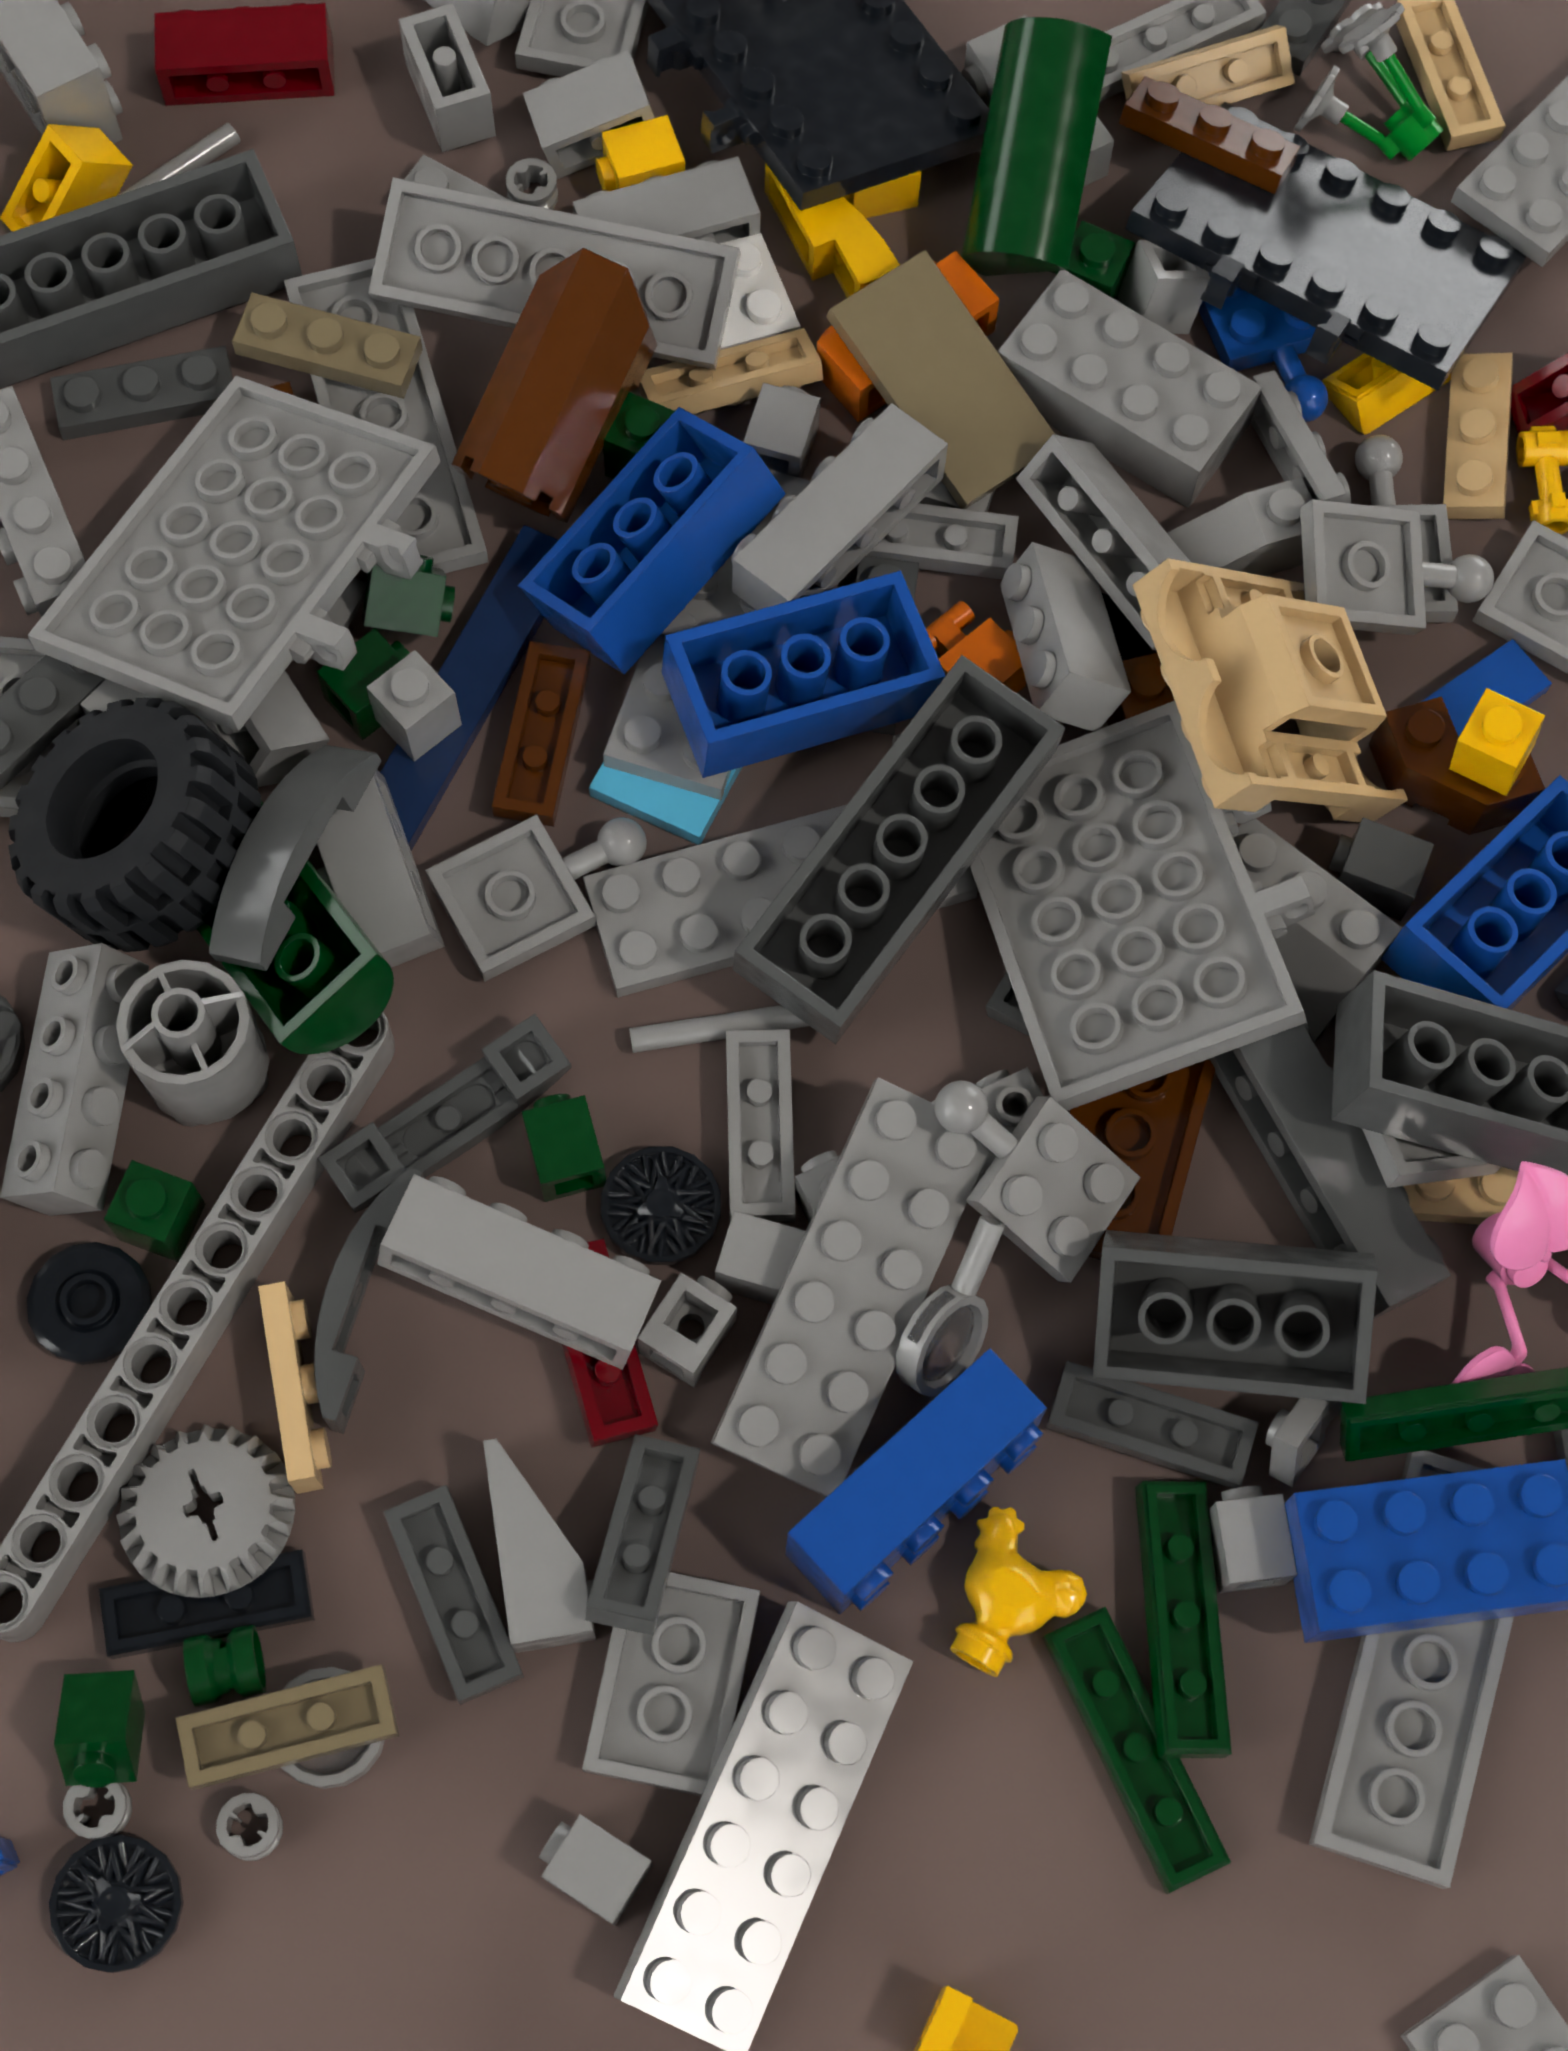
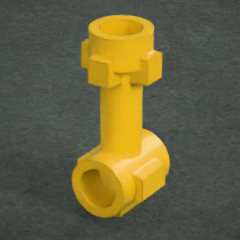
(1546, 451)

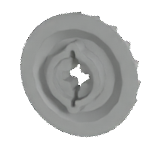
(250, 1523)

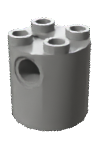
(193, 1042)

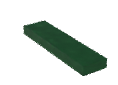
(1455, 1414)
(1182, 1620)
(1123, 1730)

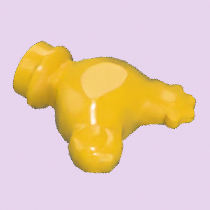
(1009, 1594)

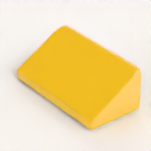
(1373, 392)

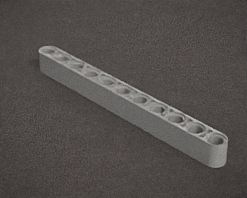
(188, 1345)

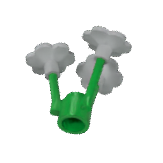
(1367, 34)

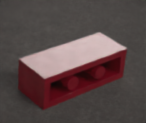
(244, 54)

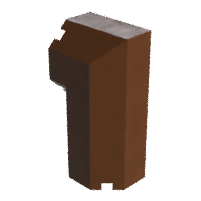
(559, 385)

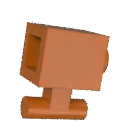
(985, 646)

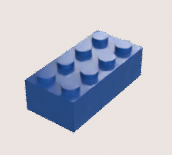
(652, 539)
(800, 673)
(1500, 916)
(914, 1481)
(1430, 1550)

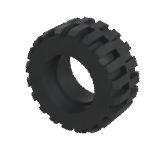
(91, 793)

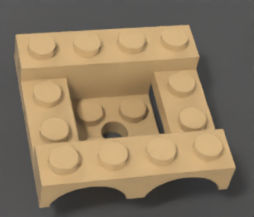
(1247, 659)

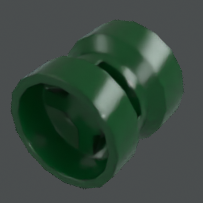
(219, 1666)

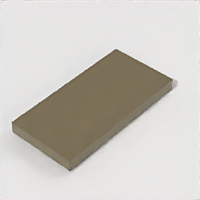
(944, 374)

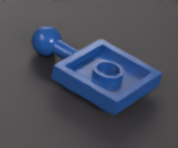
(1256, 333)

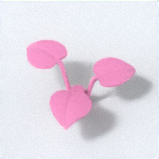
(1520, 1251)

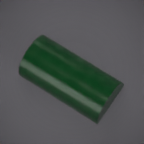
(1036, 146)
(323, 979)

